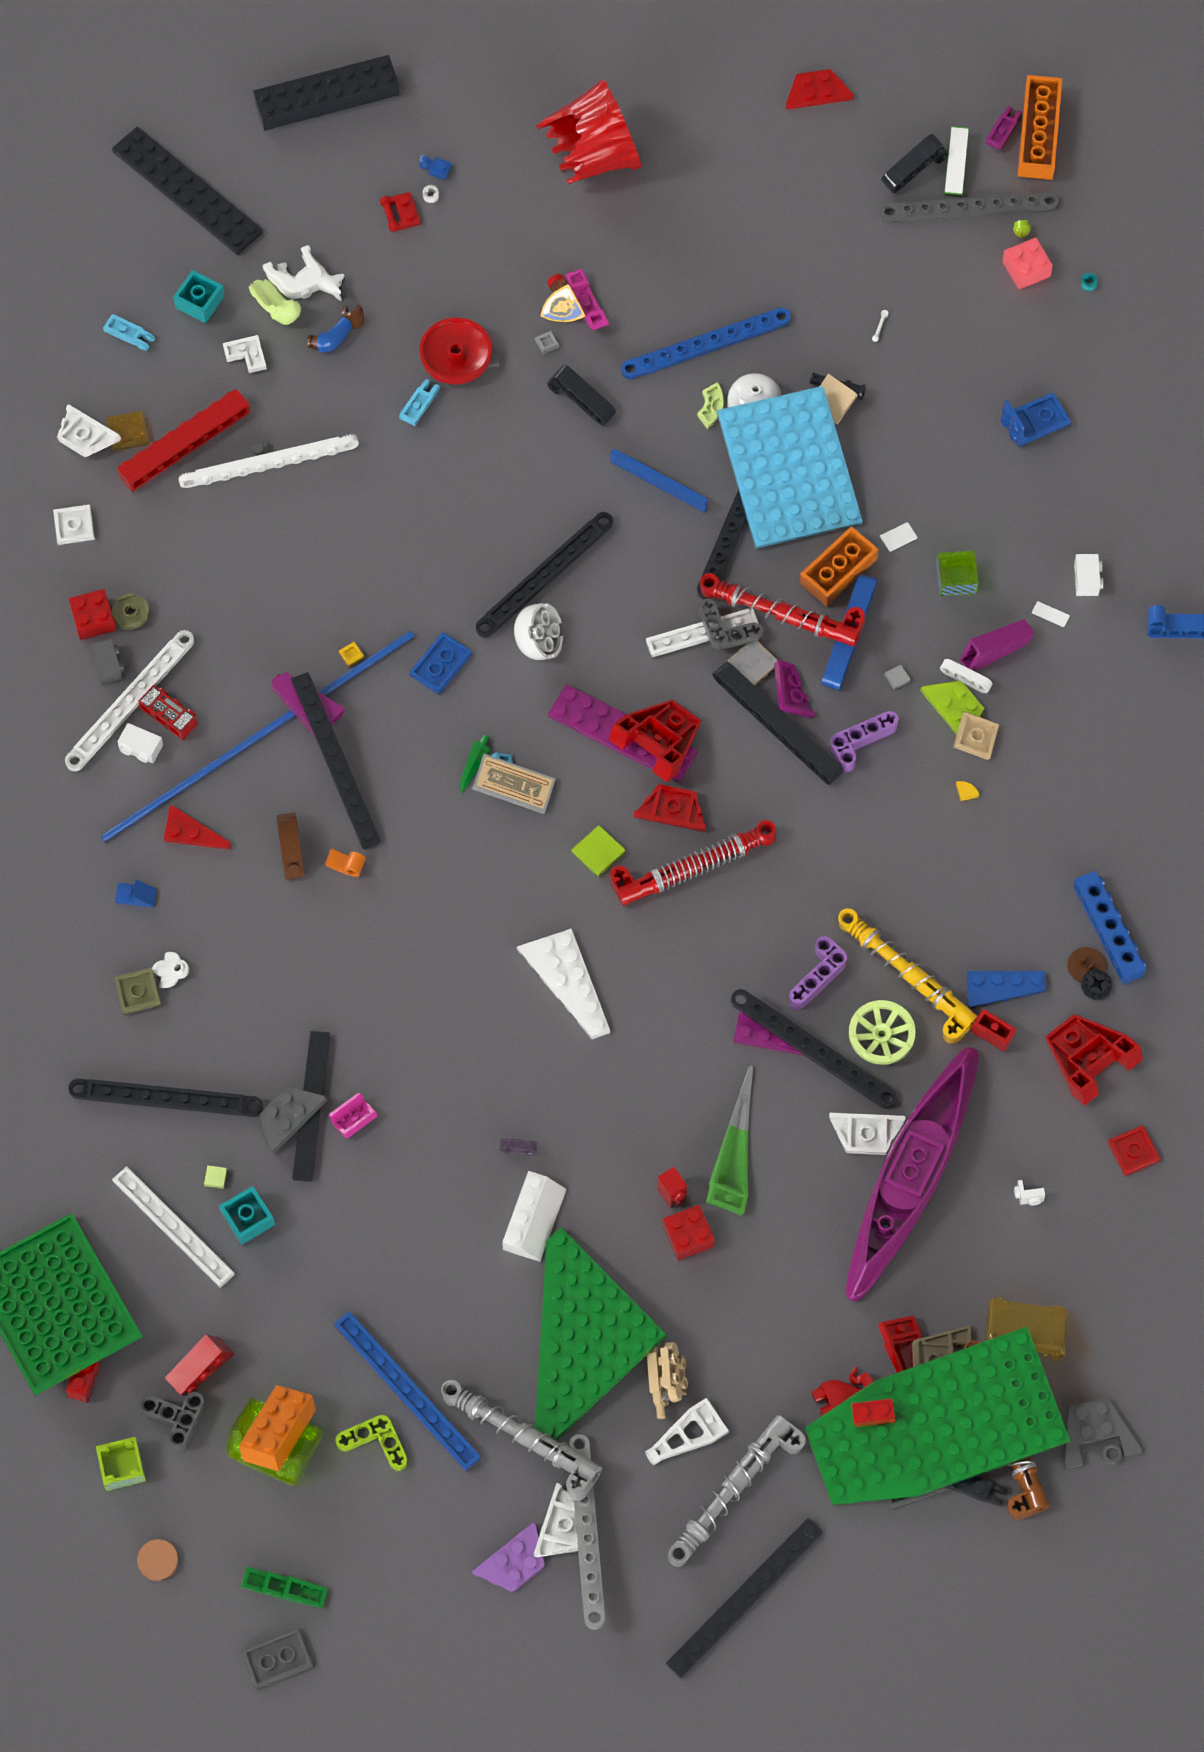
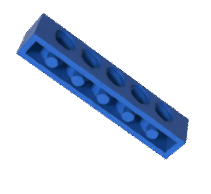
(1125, 970)

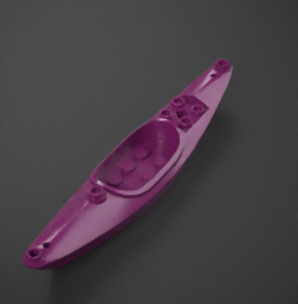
(911, 1172)

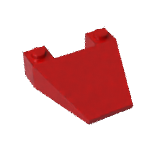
(663, 731)
(1085, 1050)

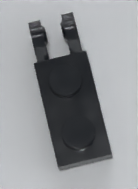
(979, 1489)

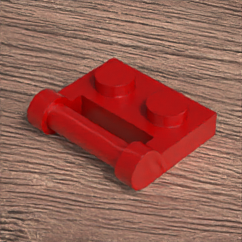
(405, 208)

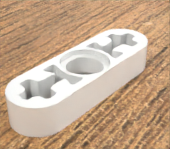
(966, 675)

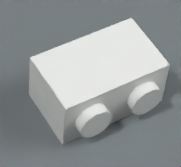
(1087, 574)
(140, 743)

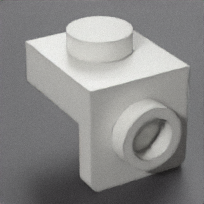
(1030, 1197)

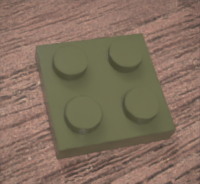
(137, 991)

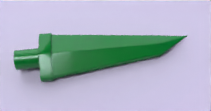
(474, 759)

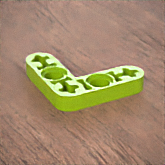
(381, 1434)

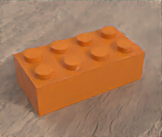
(838, 566)
(277, 1428)

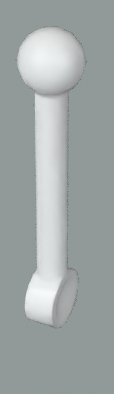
(884, 314)

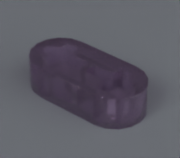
(518, 1146)

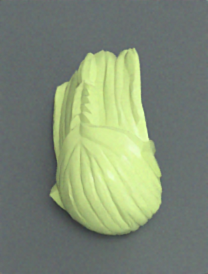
(274, 302)

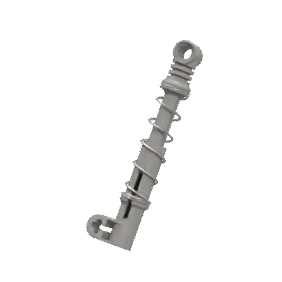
(558, 1453)
(734, 1484)

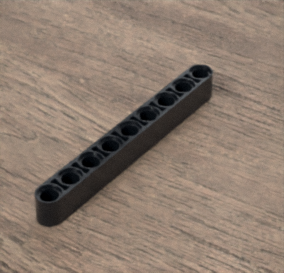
(778, 723)

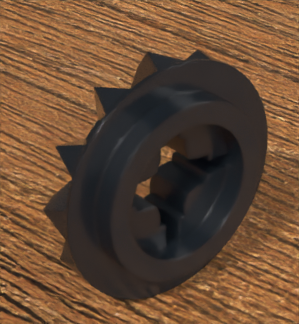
(1095, 993)

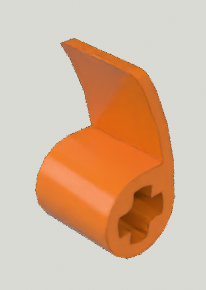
(347, 864)

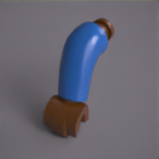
(333, 338)

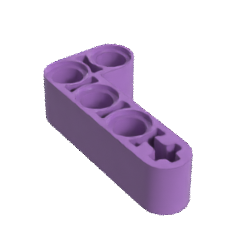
(884, 724)
(814, 977)

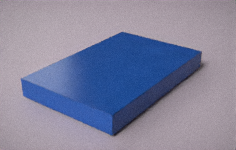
(440, 663)

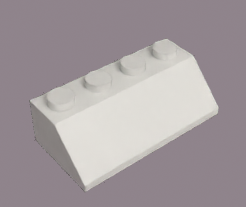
(533, 1216)

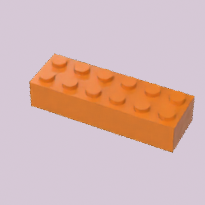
(1039, 127)

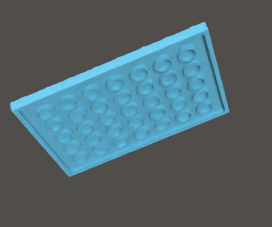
(789, 467)

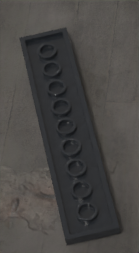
(187, 190)

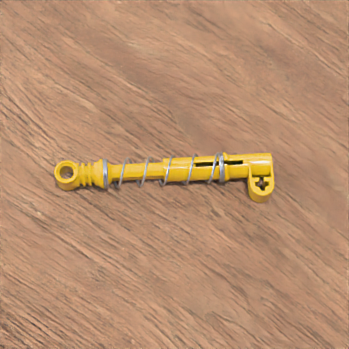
(940, 996)

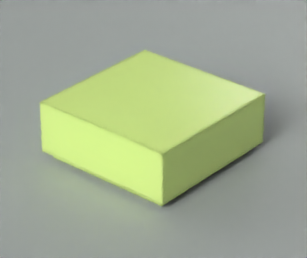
(215, 1177)

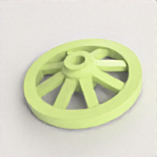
(882, 1028)

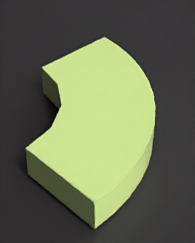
(713, 401)

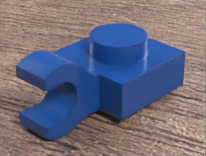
(438, 168)

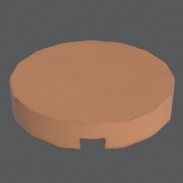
(157, 1560)

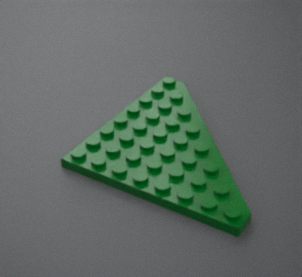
(587, 1336)

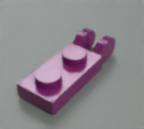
(1003, 129)

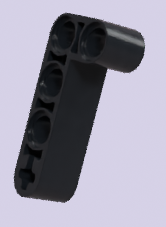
(915, 161)
(582, 394)

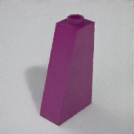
(996, 644)
(285, 691)

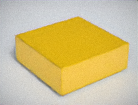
(351, 654)

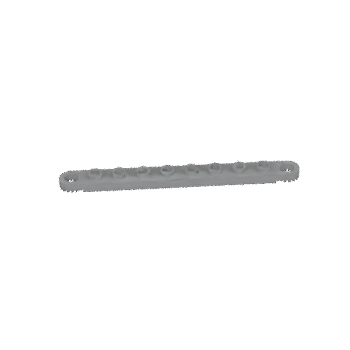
(588, 1548)

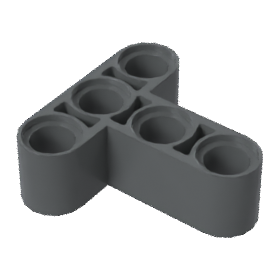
(176, 1420)

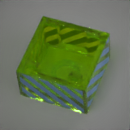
(957, 573)

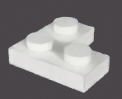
(246, 348)

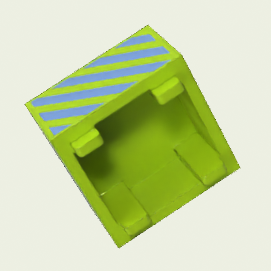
(120, 1463)

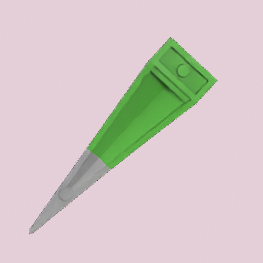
(730, 1175)

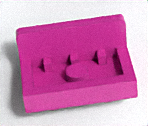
(352, 1115)

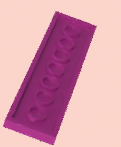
(596, 722)

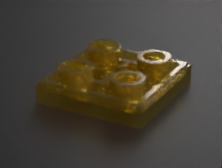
(130, 428)

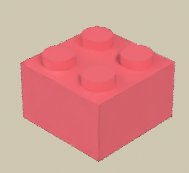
(1027, 263)

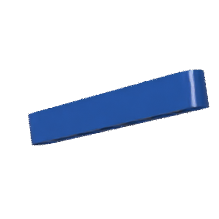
(841, 652)

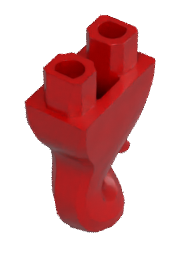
(838, 1391)

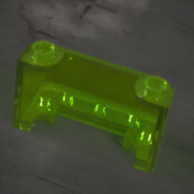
(298, 1458)

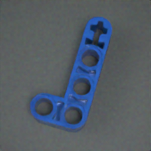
(1173, 625)

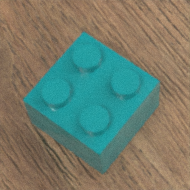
(199, 296)
(247, 1215)

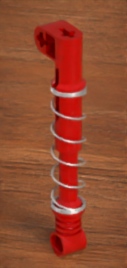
(818, 624)

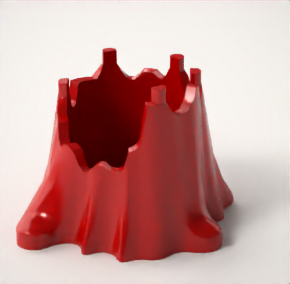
(593, 134)

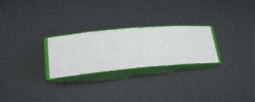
(956, 161)

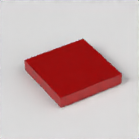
(1134, 1150)

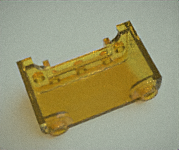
(1044, 1323)

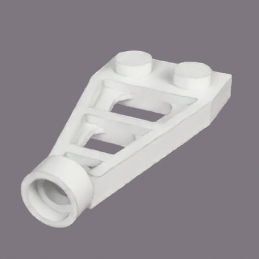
(707, 1420)

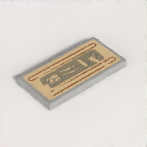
(513, 783)

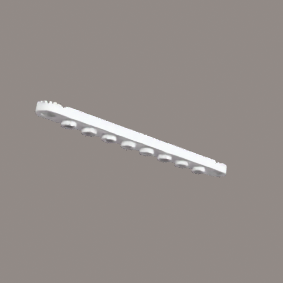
(266, 461)
(128, 700)

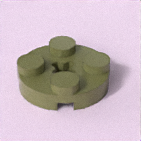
(133, 621)

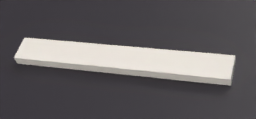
(173, 1227)

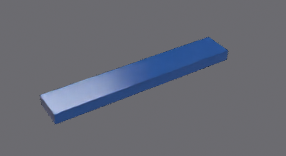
(659, 480)

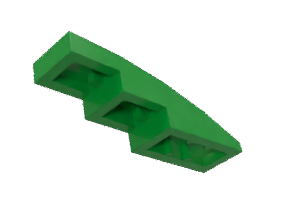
(284, 1587)

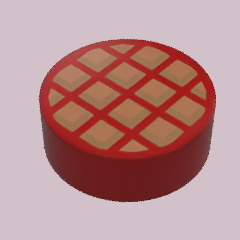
(556, 281)

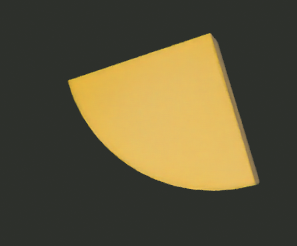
(966, 791)

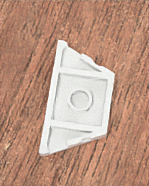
(84, 433)
(866, 1132)
(559, 1526)

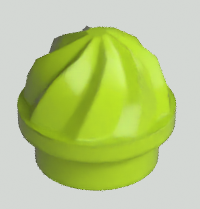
(1021, 228)

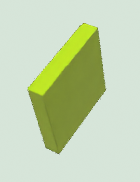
(598, 851)

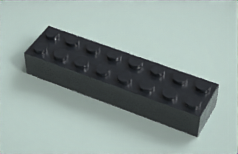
(326, 92)

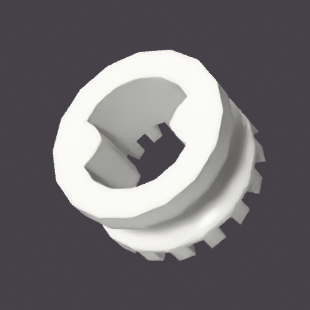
(430, 189)

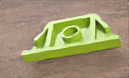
(952, 701)

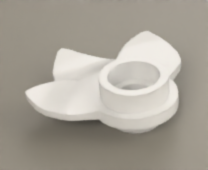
(168, 969)

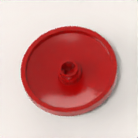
(455, 350)

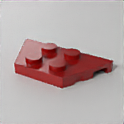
(817, 89)
(672, 807)

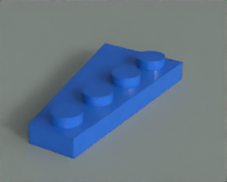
(997, 986)

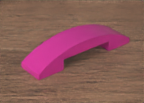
(593, 316)

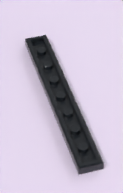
(313, 1083)

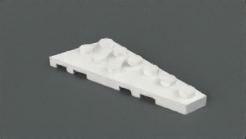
(565, 973)

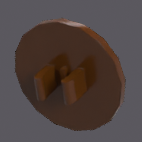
(1084, 960)

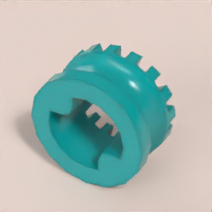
(1085, 278)

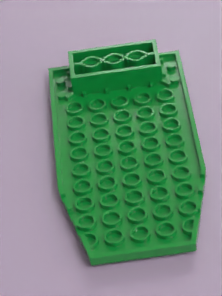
(950, 1423)

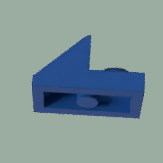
(137, 894)

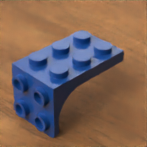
(1034, 419)

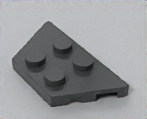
(288, 1114)

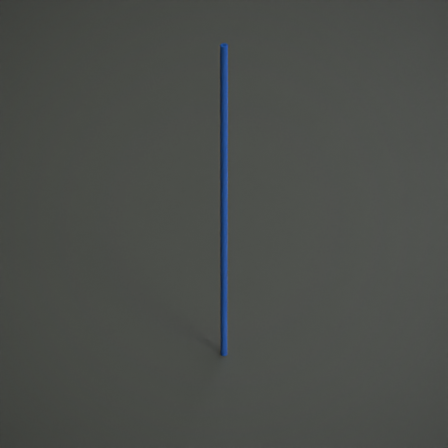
(251, 740)

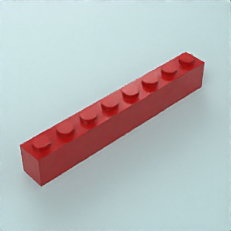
(183, 440)

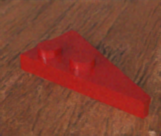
(185, 830)

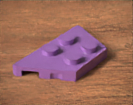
(513, 1562)

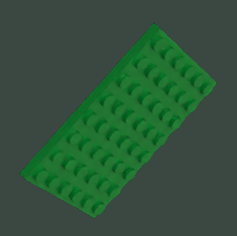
(59, 1305)

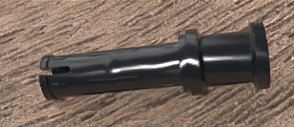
(860, 390)

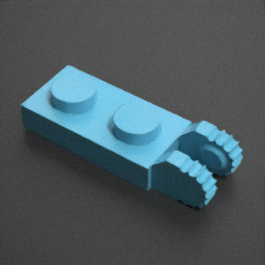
(128, 332)
(418, 403)

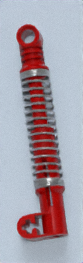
(657, 880)

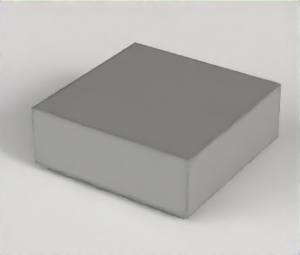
(547, 342)
(897, 677)

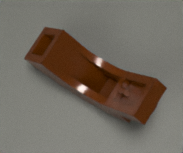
(290, 845)

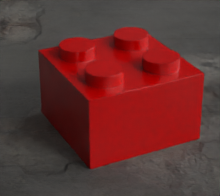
(92, 614)
(688, 1232)

